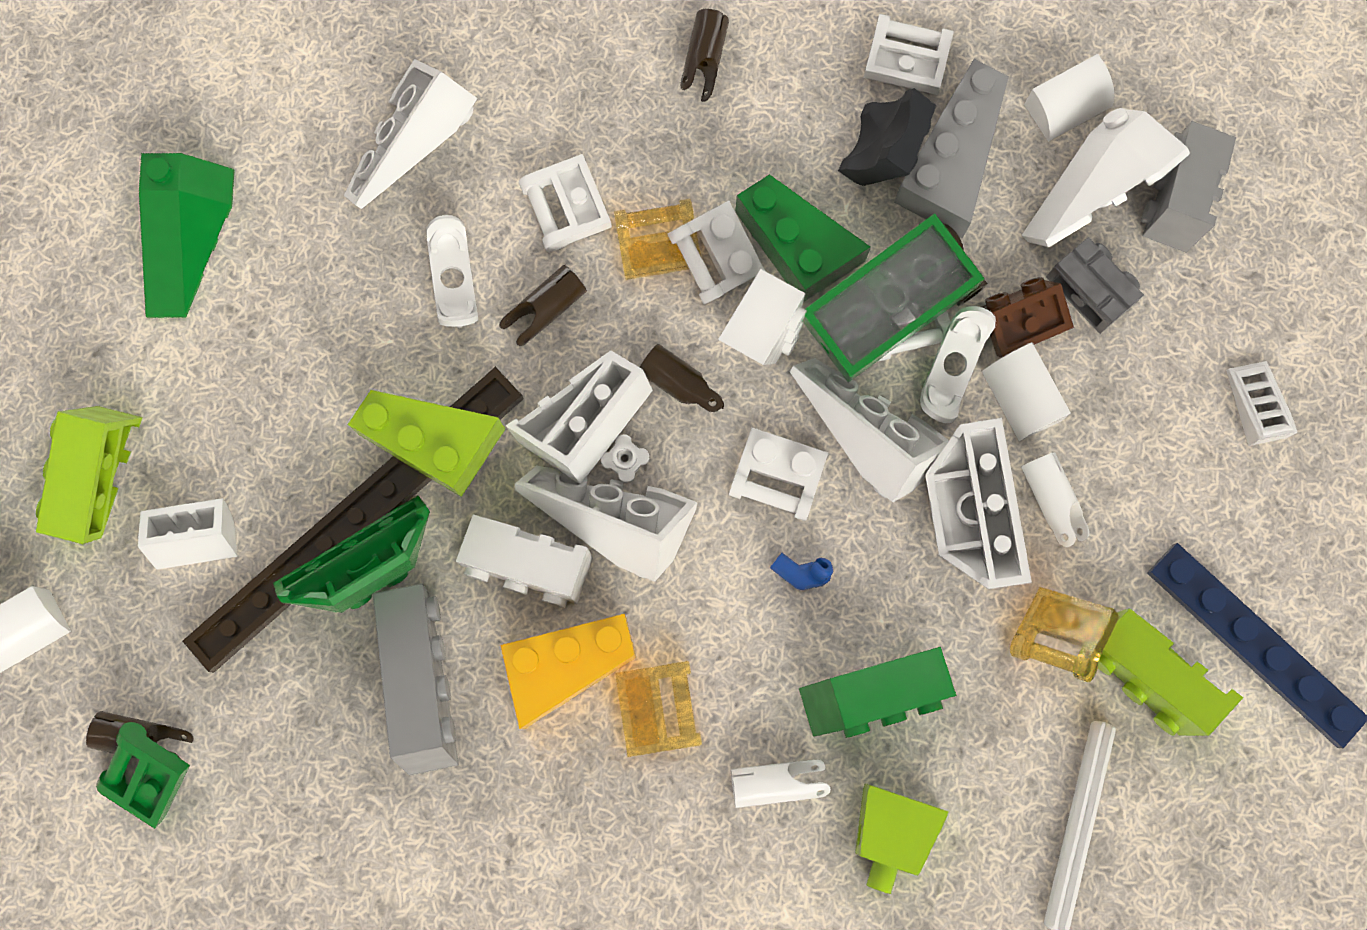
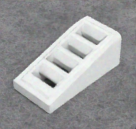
(1250, 419)

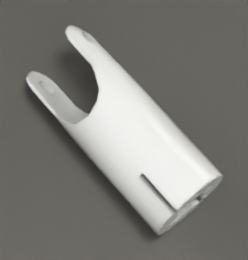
(1056, 498)
(775, 783)

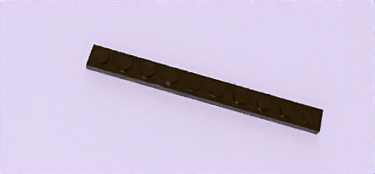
(378, 495)

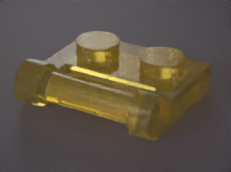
(653, 252)
(1070, 621)
(643, 709)

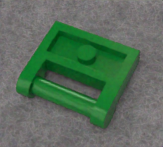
(154, 779)

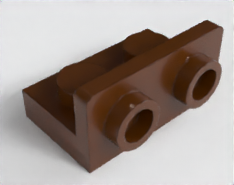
(1028, 315)

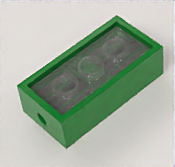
(891, 297)

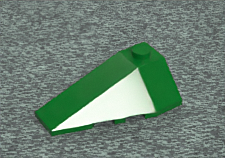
(180, 222)

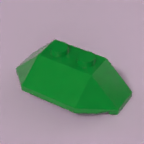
(360, 564)

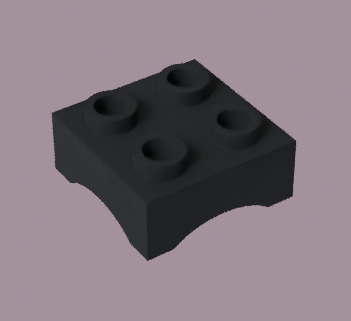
(889, 139)

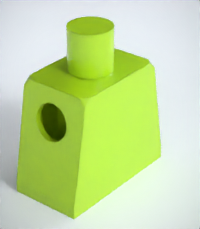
(895, 835)

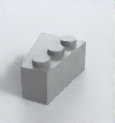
(1186, 192)

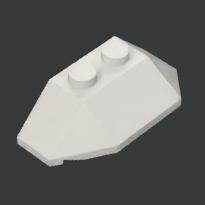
(978, 506)

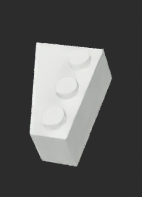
(766, 320)
(585, 417)
(524, 561)

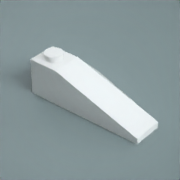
(425, 116)
(1111, 161)
(880, 445)
(622, 526)

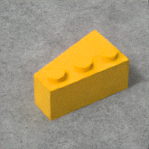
(564, 663)

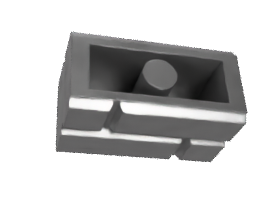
(1096, 284)

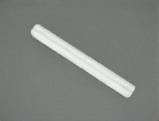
(1079, 826)

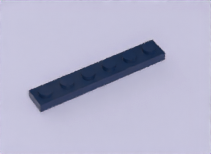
(1258, 646)

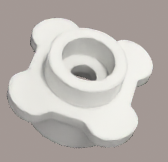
(627, 469)

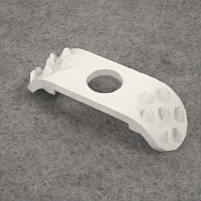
(449, 250)
(966, 336)

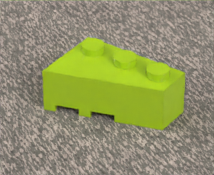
(429, 437)
(82, 471)
(1164, 680)

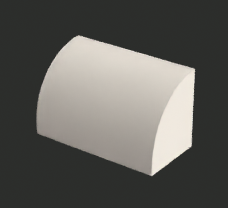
(1071, 97)
(1026, 392)
(187, 534)
(29, 624)

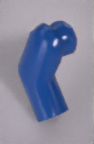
(805, 575)

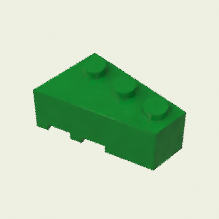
(798, 237)
(878, 693)

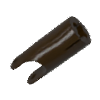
(705, 49)
(546, 302)
(679, 379)
(105, 727)

